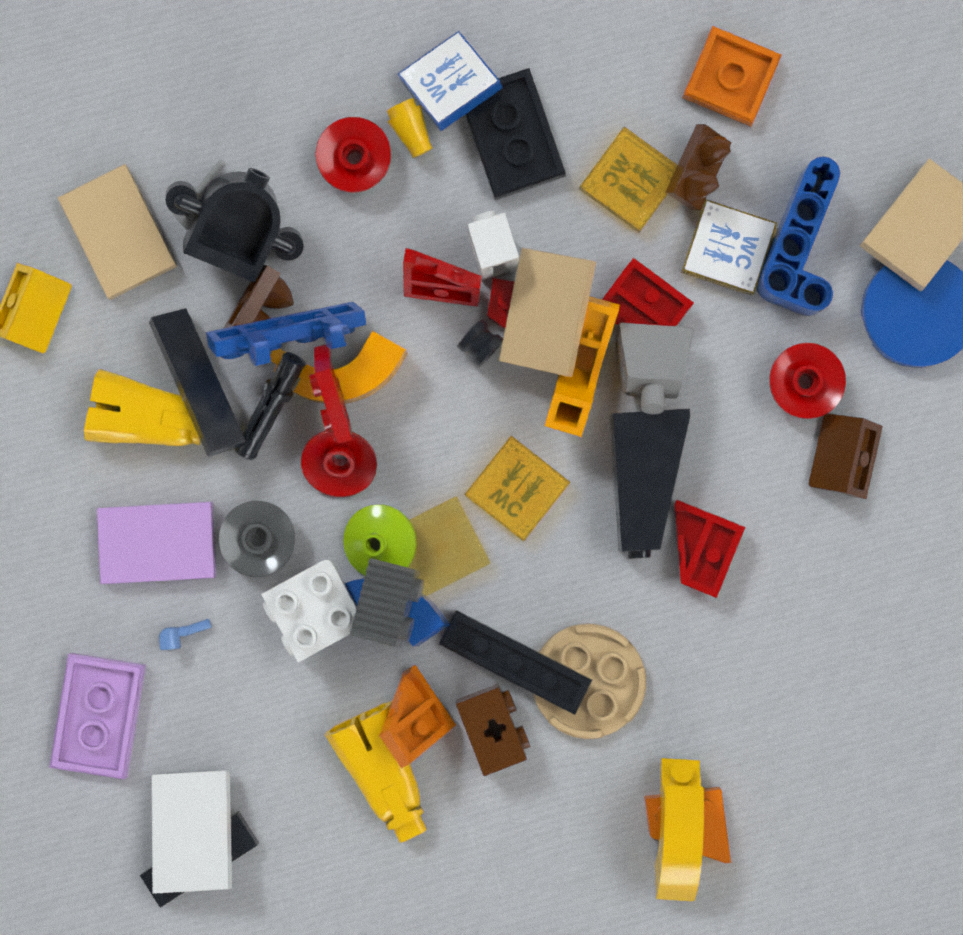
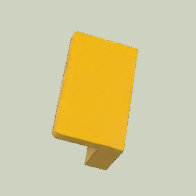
(32, 307)

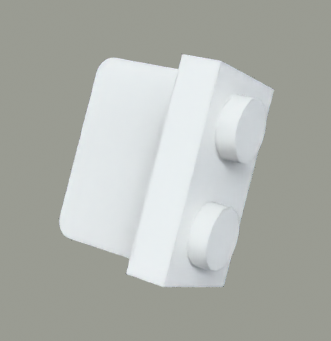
(311, 609)

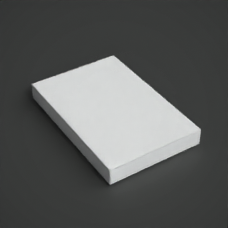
(191, 832)

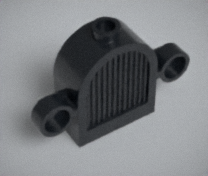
(234, 223)

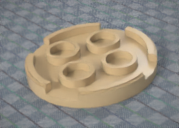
(616, 684)

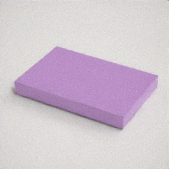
(156, 542)
(97, 716)

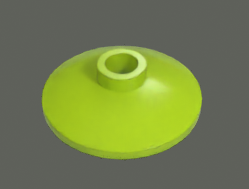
(389, 527)

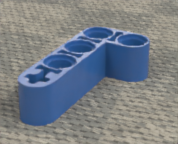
(804, 234)

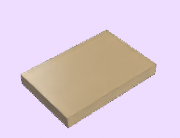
(920, 226)
(117, 232)
(547, 311)

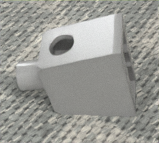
(652, 362)

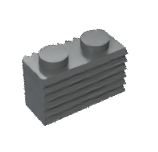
(386, 603)

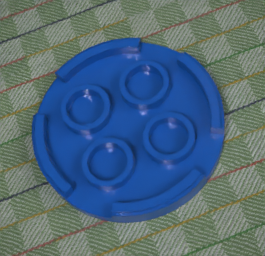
(911, 324)

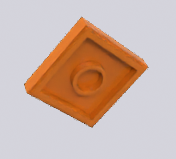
(732, 76)

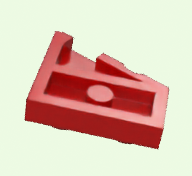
(438, 280)
(327, 385)

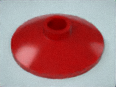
(351, 136)
(824, 372)
(335, 475)

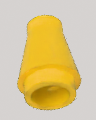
(410, 127)

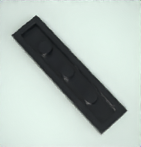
(197, 382)
(516, 662)

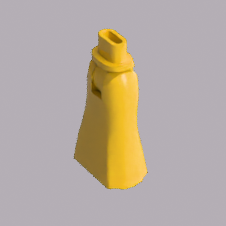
(136, 414)
(385, 785)

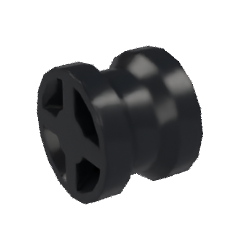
(480, 343)

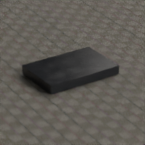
(515, 137)

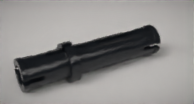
(276, 393)

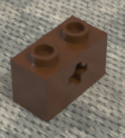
(491, 751)

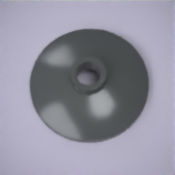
(237, 538)

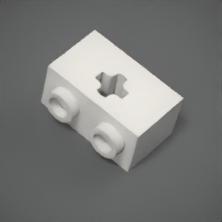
(492, 245)

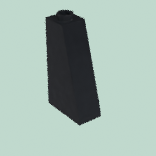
(645, 473)

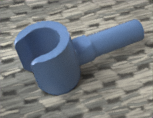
(170, 637)

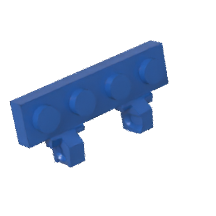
(304, 327)

